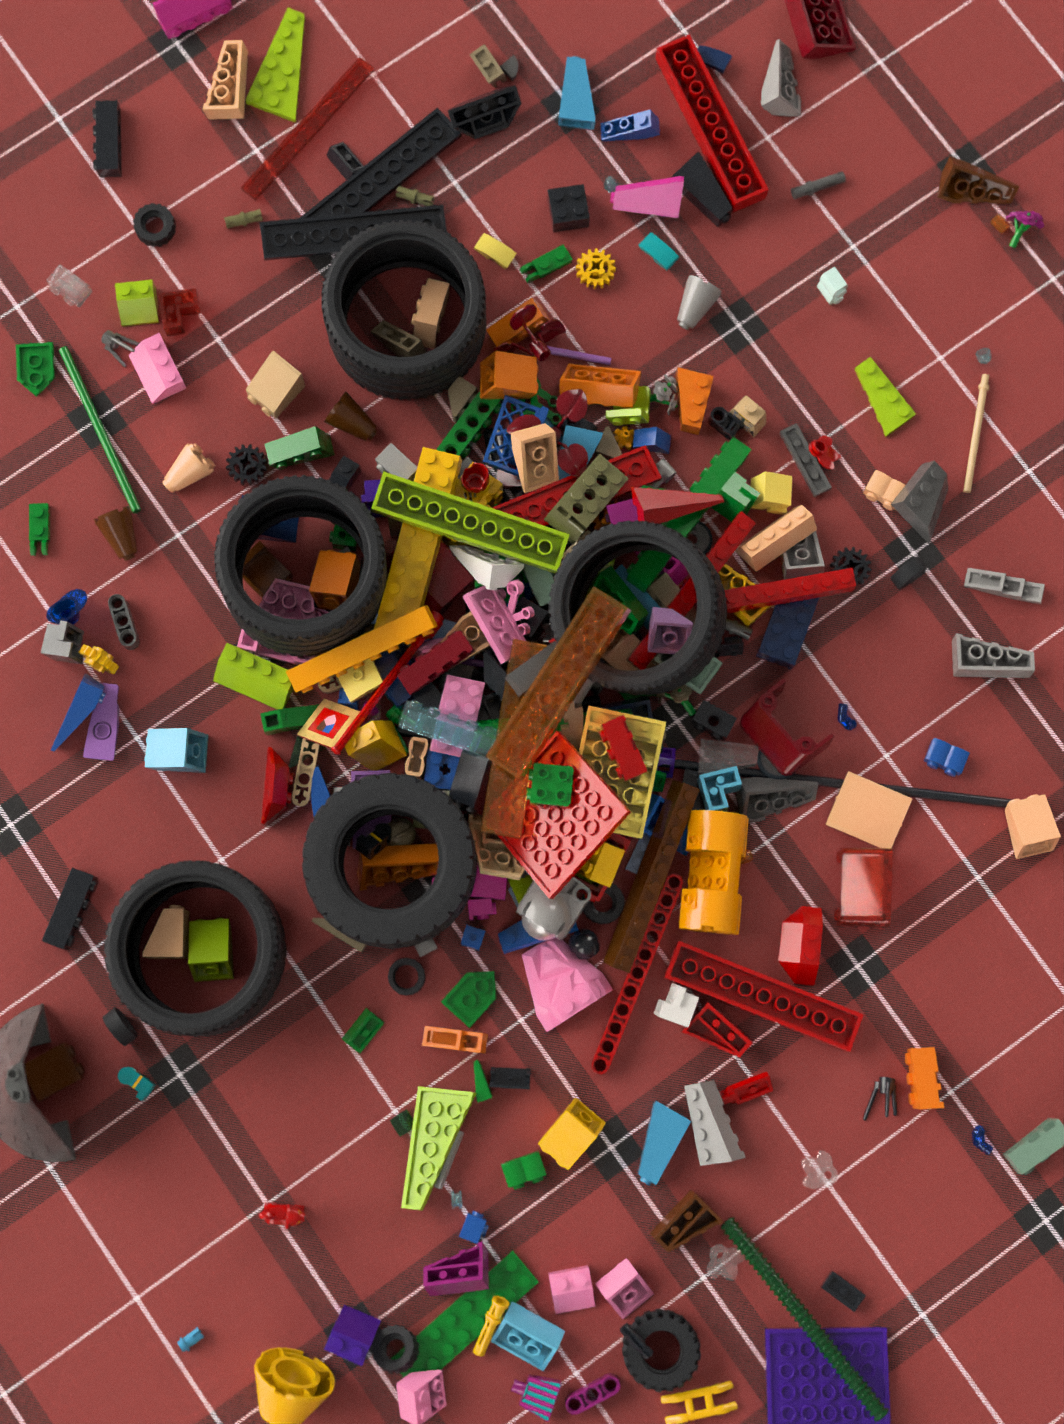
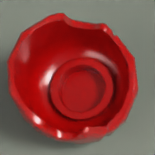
(475, 478)

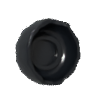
(584, 943)

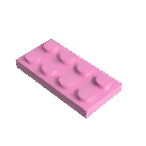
(494, 620)
(461, 698)

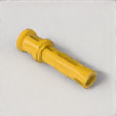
(493, 1318)

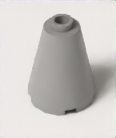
(696, 301)

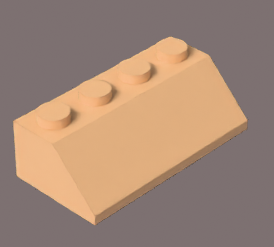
(777, 537)

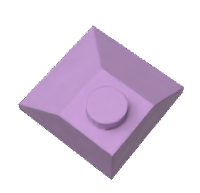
(667, 631)

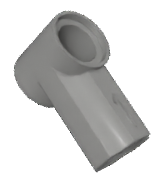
(665, 471)

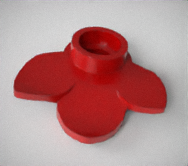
(824, 452)

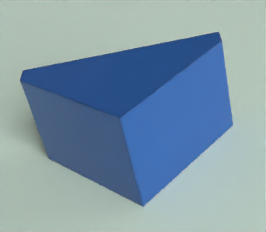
(653, 438)

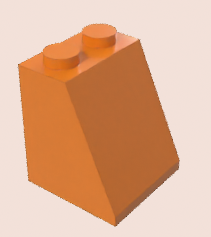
(508, 375)
(334, 578)

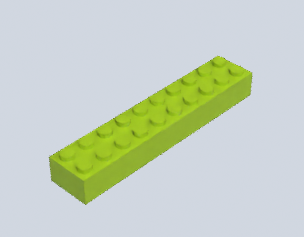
(469, 522)

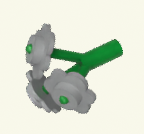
(662, 393)

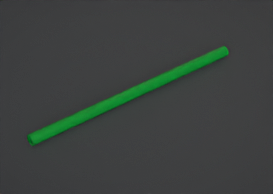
(100, 430)

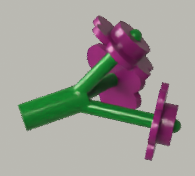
(1028, 219)

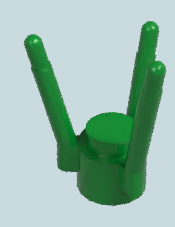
(394, 715)

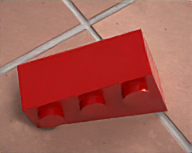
(622, 748)
(716, 1029)

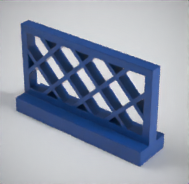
(541, 413)

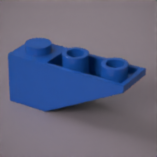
(631, 127)

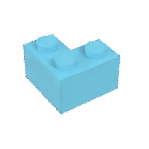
(715, 785)

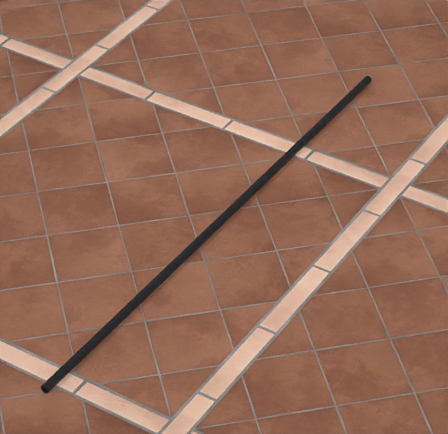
(833, 782)

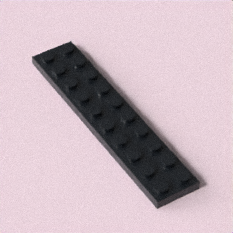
(390, 168)
(329, 233)

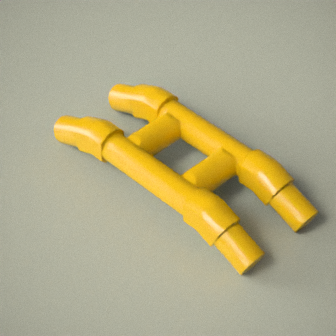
(687, 1397)

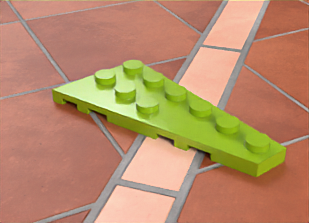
(279, 75)
(434, 1130)

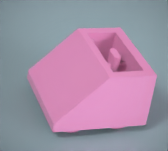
(421, 1395)

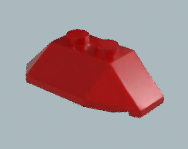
(276, 787)
(801, 944)

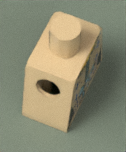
(750, 414)

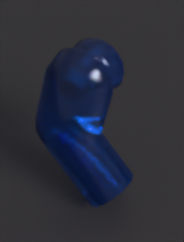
(844, 719)
(978, 1140)

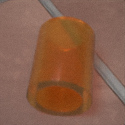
(1000, 224)

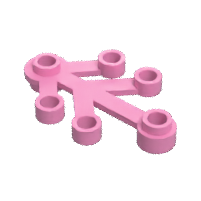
(514, 589)

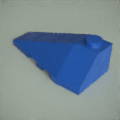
(84, 702)

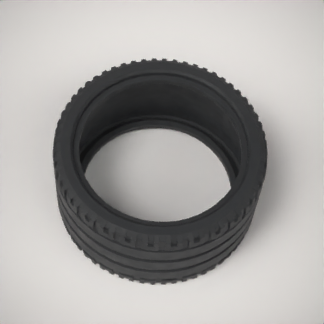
(393, 247)
(283, 501)
(615, 540)
(128, 925)

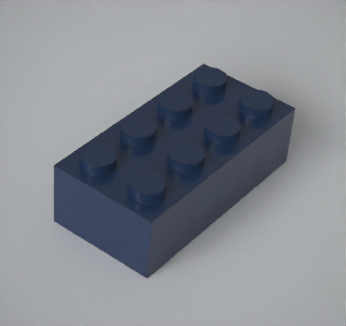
(786, 632)

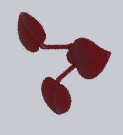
(537, 346)
(571, 405)

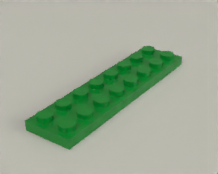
(466, 1316)

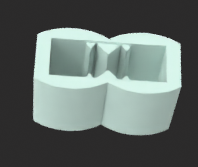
(832, 286)

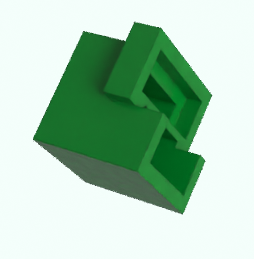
(737, 497)

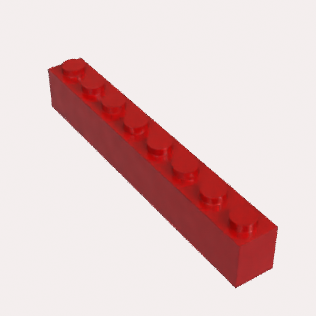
(790, 590)

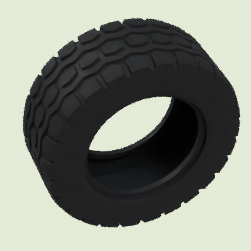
(339, 821)

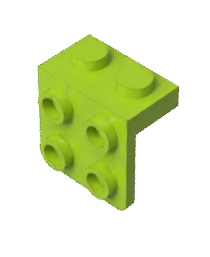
(634, 415)

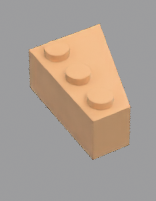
(430, 311)

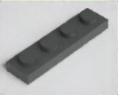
(805, 460)

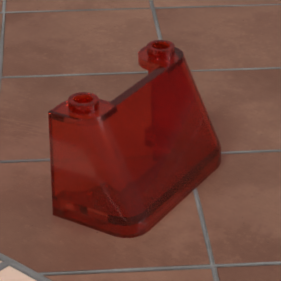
(865, 887)

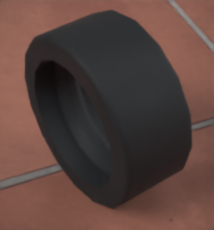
(908, 572)
(406, 991)
(120, 1026)

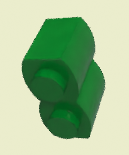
(524, 1169)

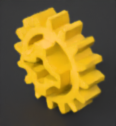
(595, 260)
(98, 659)

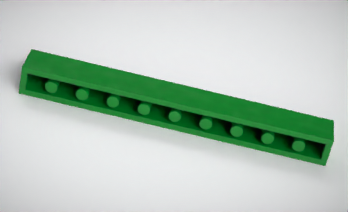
(712, 480)

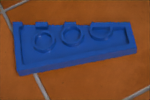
(517, 938)

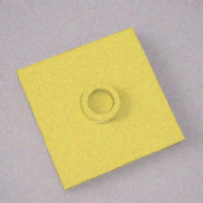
(361, 680)

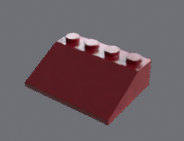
(820, 27)
(447, 580)

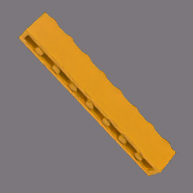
(361, 649)

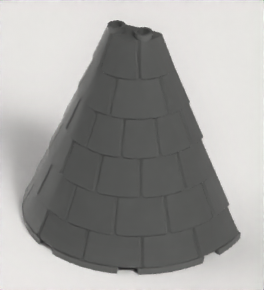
(20, 1120)

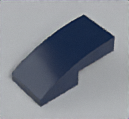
(714, 58)

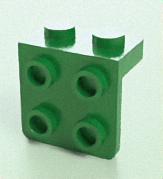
(550, 785)

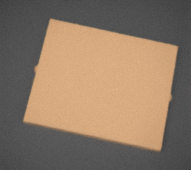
(868, 811)

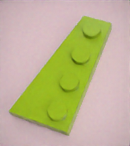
(887, 402)

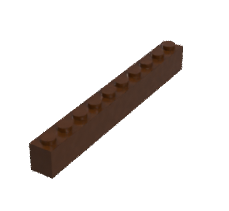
(651, 876)

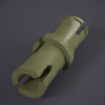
(414, 196)
(243, 218)

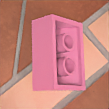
(156, 369)

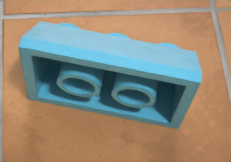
(528, 1336)

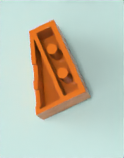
(692, 398)
(923, 1078)

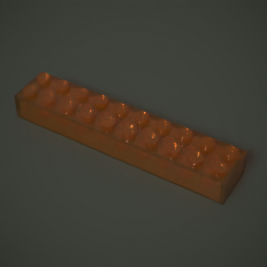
(558, 683)

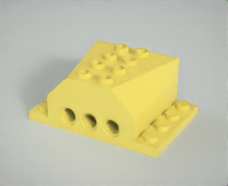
(635, 792)

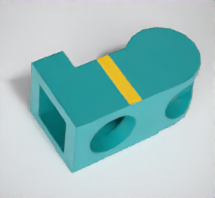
(137, 1081)

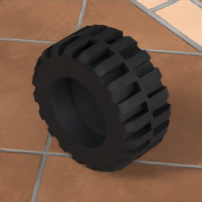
(689, 1351)

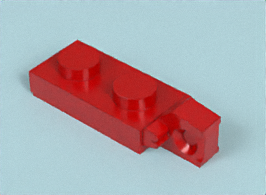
(747, 1089)

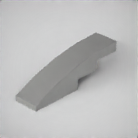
(1004, 586)

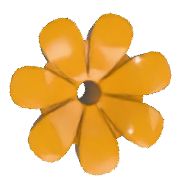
(624, 437)

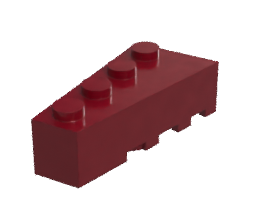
(436, 662)

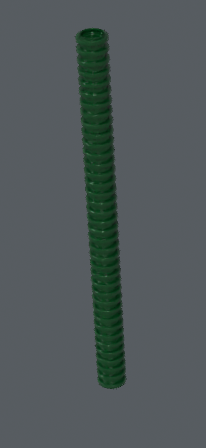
(805, 1319)

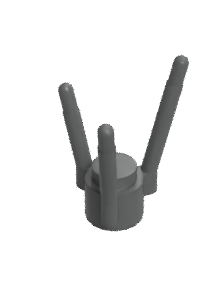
(113, 340)

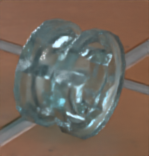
(456, 1199)

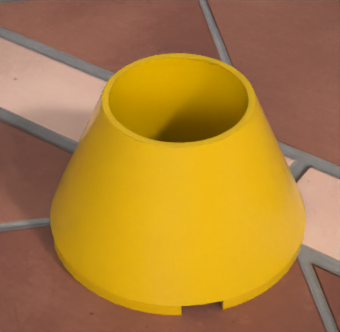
(290, 1385)

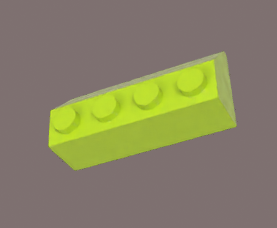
(253, 677)

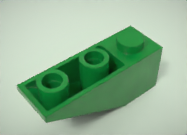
(286, 719)

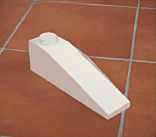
(486, 567)

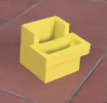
(774, 492)

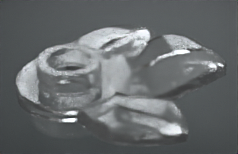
(816, 1169)
(726, 1264)

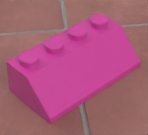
(185, 15)

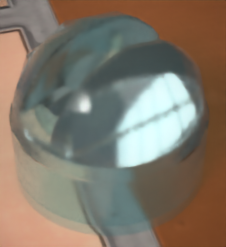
(610, 184)
(984, 355)

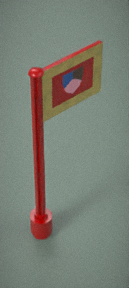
(335, 724)

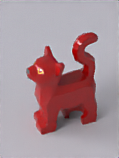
(283, 1214)

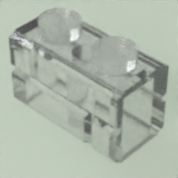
(69, 286)

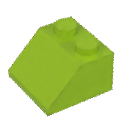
(137, 302)

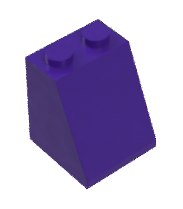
(352, 1335)

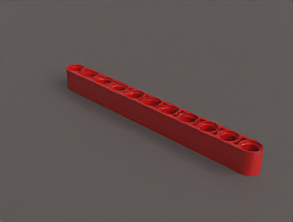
(637, 984)

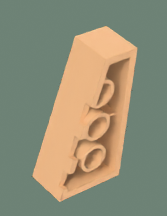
(228, 88)

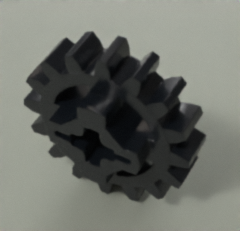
(238, 462)
(858, 564)

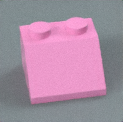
(624, 1288)
(571, 1289)

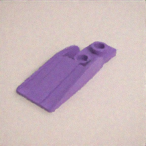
(104, 727)

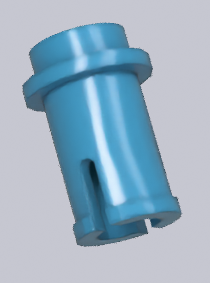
(190, 1339)

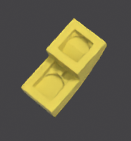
(496, 250)

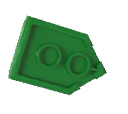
(35, 365)
(471, 996)

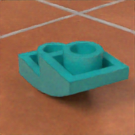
(659, 251)

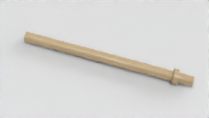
(983, 387)

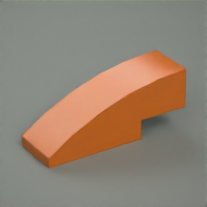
(455, 1039)

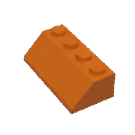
(602, 384)

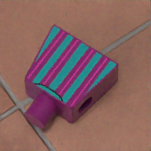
(538, 1394)

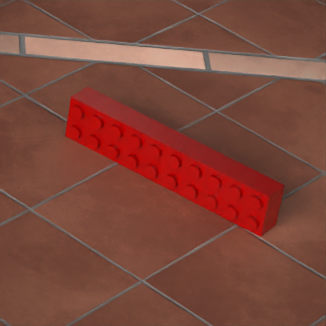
(711, 123)
(763, 996)

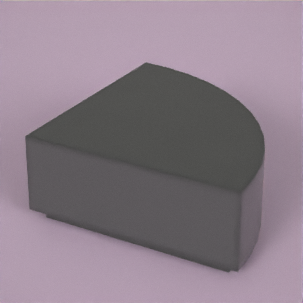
(510, 68)

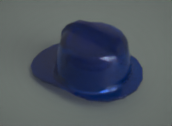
(68, 607)

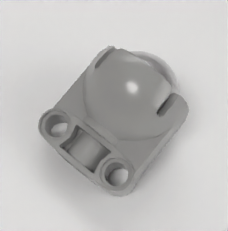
(554, 917)

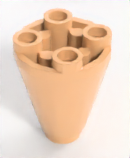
(188, 468)

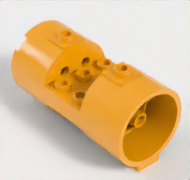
(716, 849)

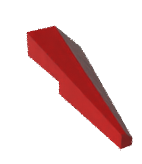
(666, 504)

